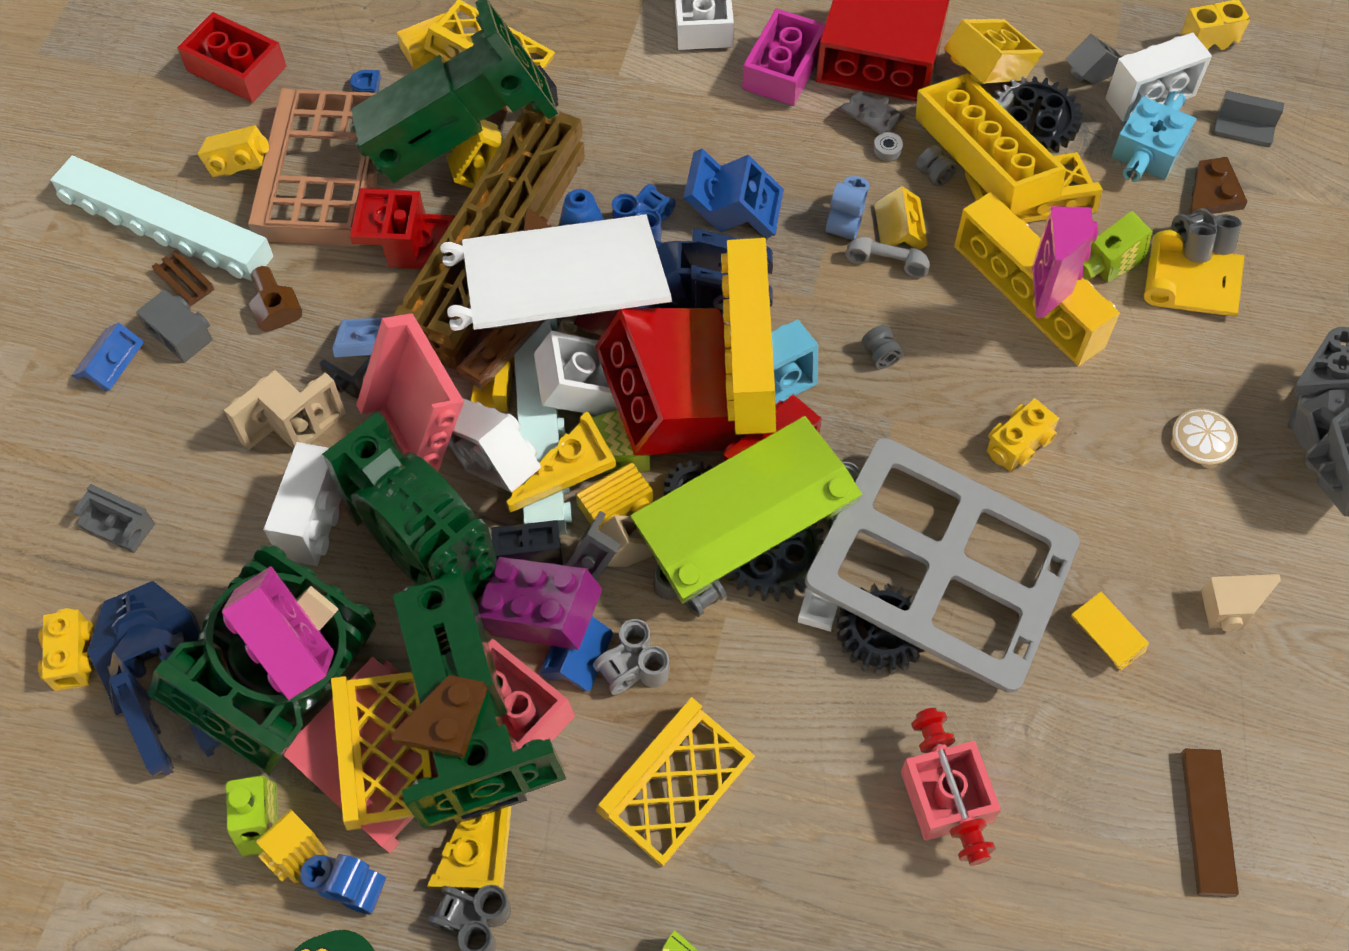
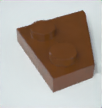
(1217, 187)
(444, 718)

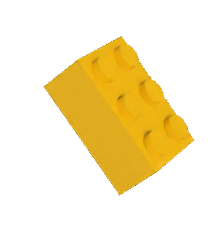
(992, 50)

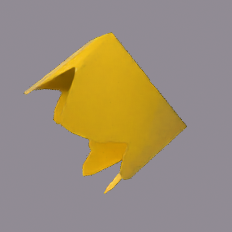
(1209, 25)

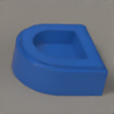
(365, 81)

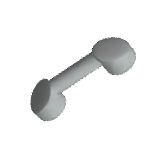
(916, 262)

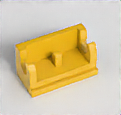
(1111, 630)

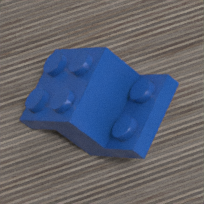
(733, 193)

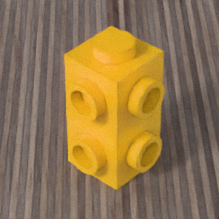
(234, 151)
(1022, 435)
(65, 648)

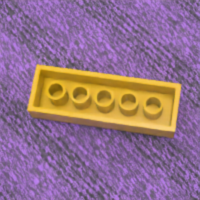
(990, 143)
(1004, 253)
(749, 337)

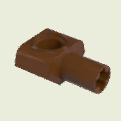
(273, 304)

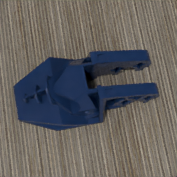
(695, 270)
(128, 633)

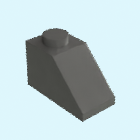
(1093, 60)

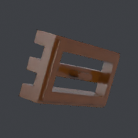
(170, 263)

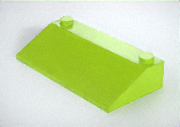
(745, 507)

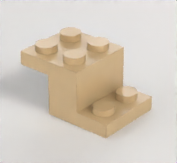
(281, 408)

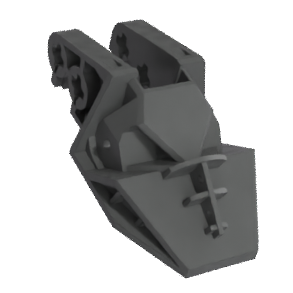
(1322, 416)

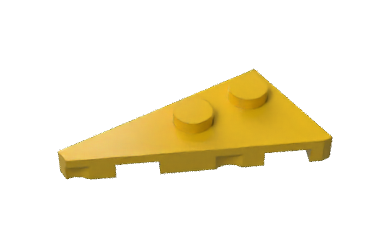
(573, 460)

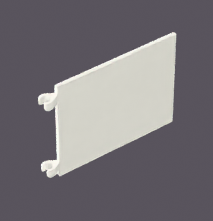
(558, 272)

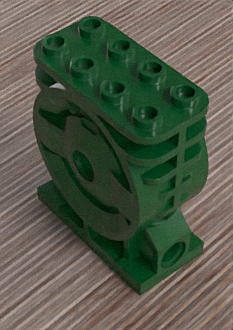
(409, 508)
(234, 705)

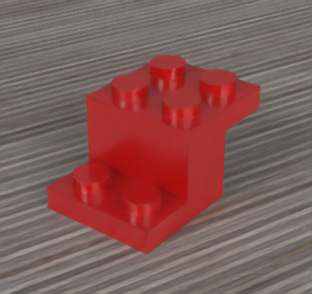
(399, 225)

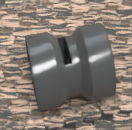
(936, 165)
(883, 348)

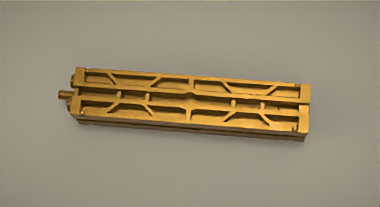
(524, 174)

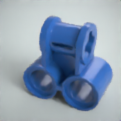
(647, 202)
(344, 881)

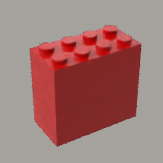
(882, 45)
(669, 379)

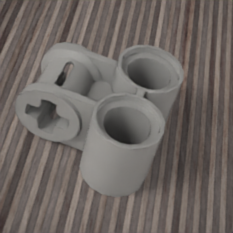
(627, 662)

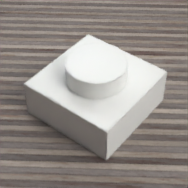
(817, 611)

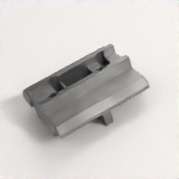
(873, 112)

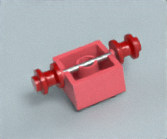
(950, 788)

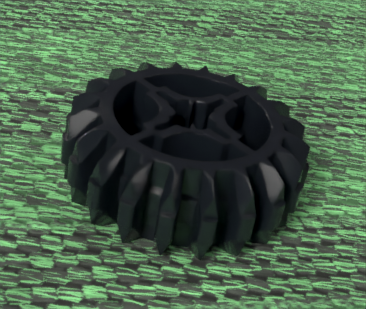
(898, 651)

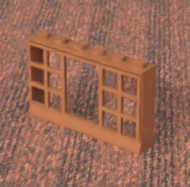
(317, 105)

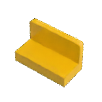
(901, 219)
(498, 390)

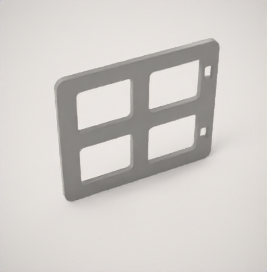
(945, 562)

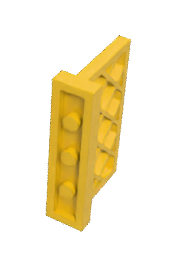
(448, 44)
(1083, 195)
(350, 753)
(652, 760)

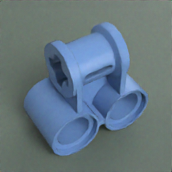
(847, 207)

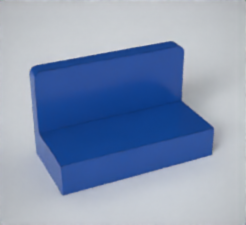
(109, 356)
(575, 664)

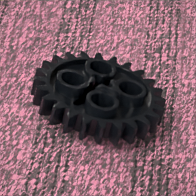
(1058, 115)
(783, 573)

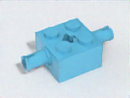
(1153, 137)

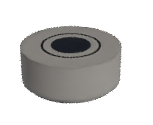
(888, 146)

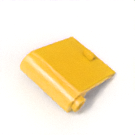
(1192, 285)

